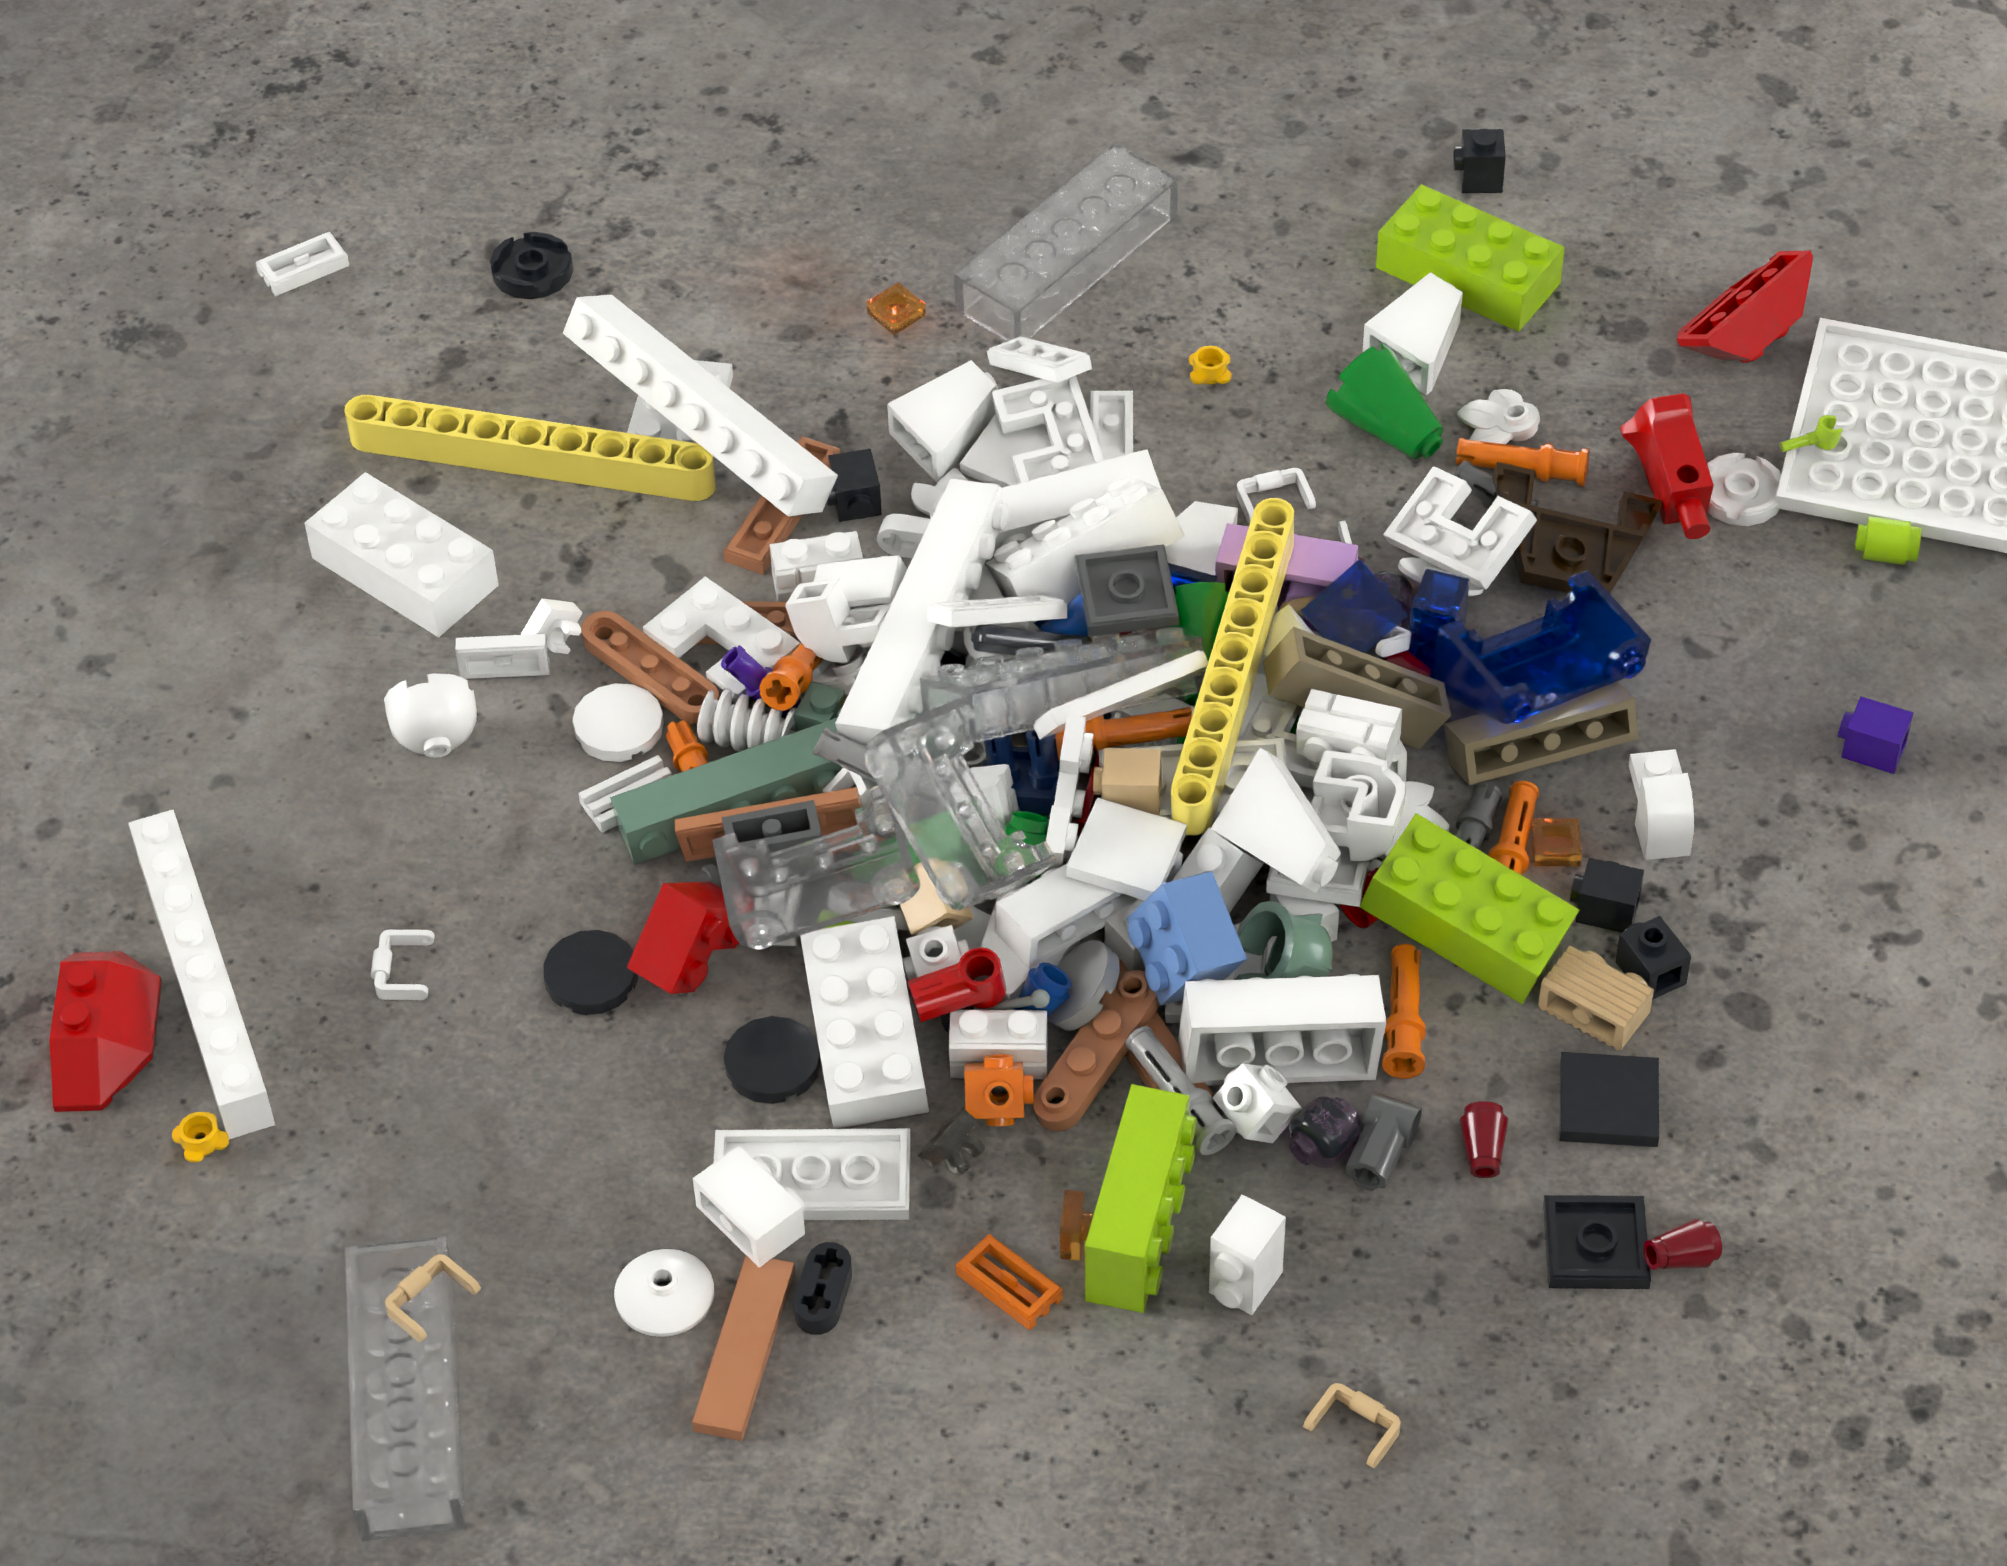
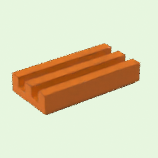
(1012, 1306)

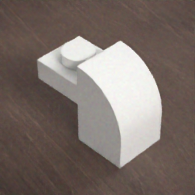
(827, 624)
(1664, 804)

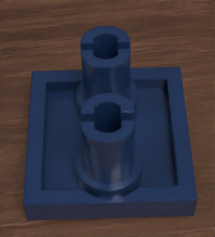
(1031, 767)

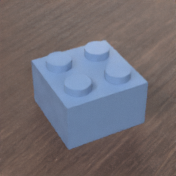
(1185, 936)

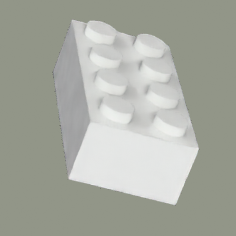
(1124, 518)
(402, 554)
(864, 1023)
(1297, 1025)

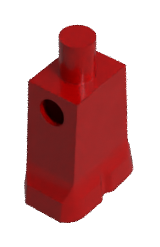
(1673, 461)

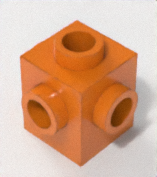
(994, 1107)

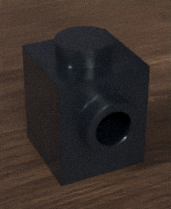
(1481, 160)
(856, 487)
(1607, 894)
(1655, 955)

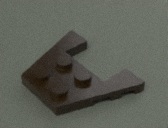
(1571, 544)

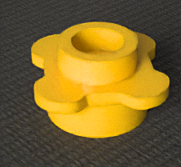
(1210, 366)
(196, 1126)

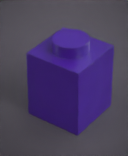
(1875, 734)

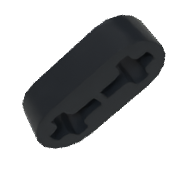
(813, 1285)

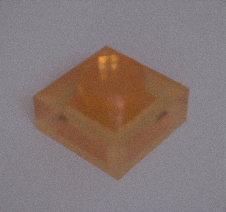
(896, 308)
(1556, 842)
(1074, 1225)

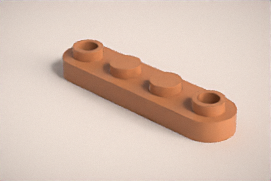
(646, 664)
(1094, 1053)

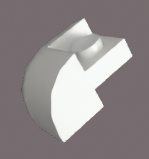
(1358, 802)

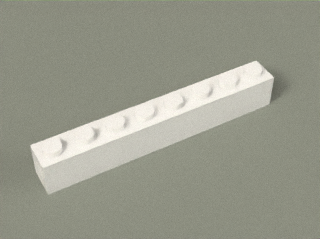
(700, 405)
(907, 644)
(201, 975)

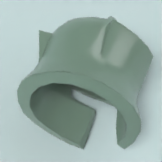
(1300, 944)

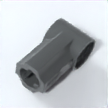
(1385, 1131)

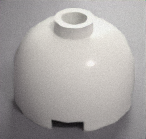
(432, 715)

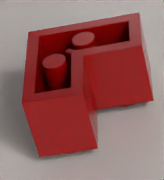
(680, 936)

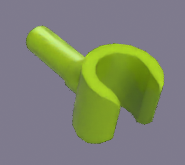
(1822, 437)

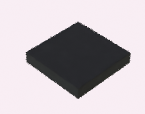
(1609, 1099)
(1596, 1242)

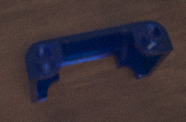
(1544, 662)

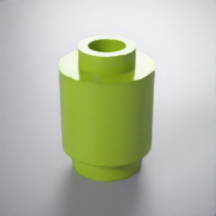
(1888, 540)

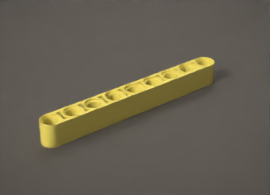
(531, 447)
(1233, 666)

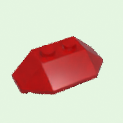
(1752, 310)
(101, 1028)

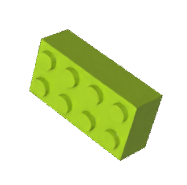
(1494, 263)
(1468, 908)
(1139, 1199)

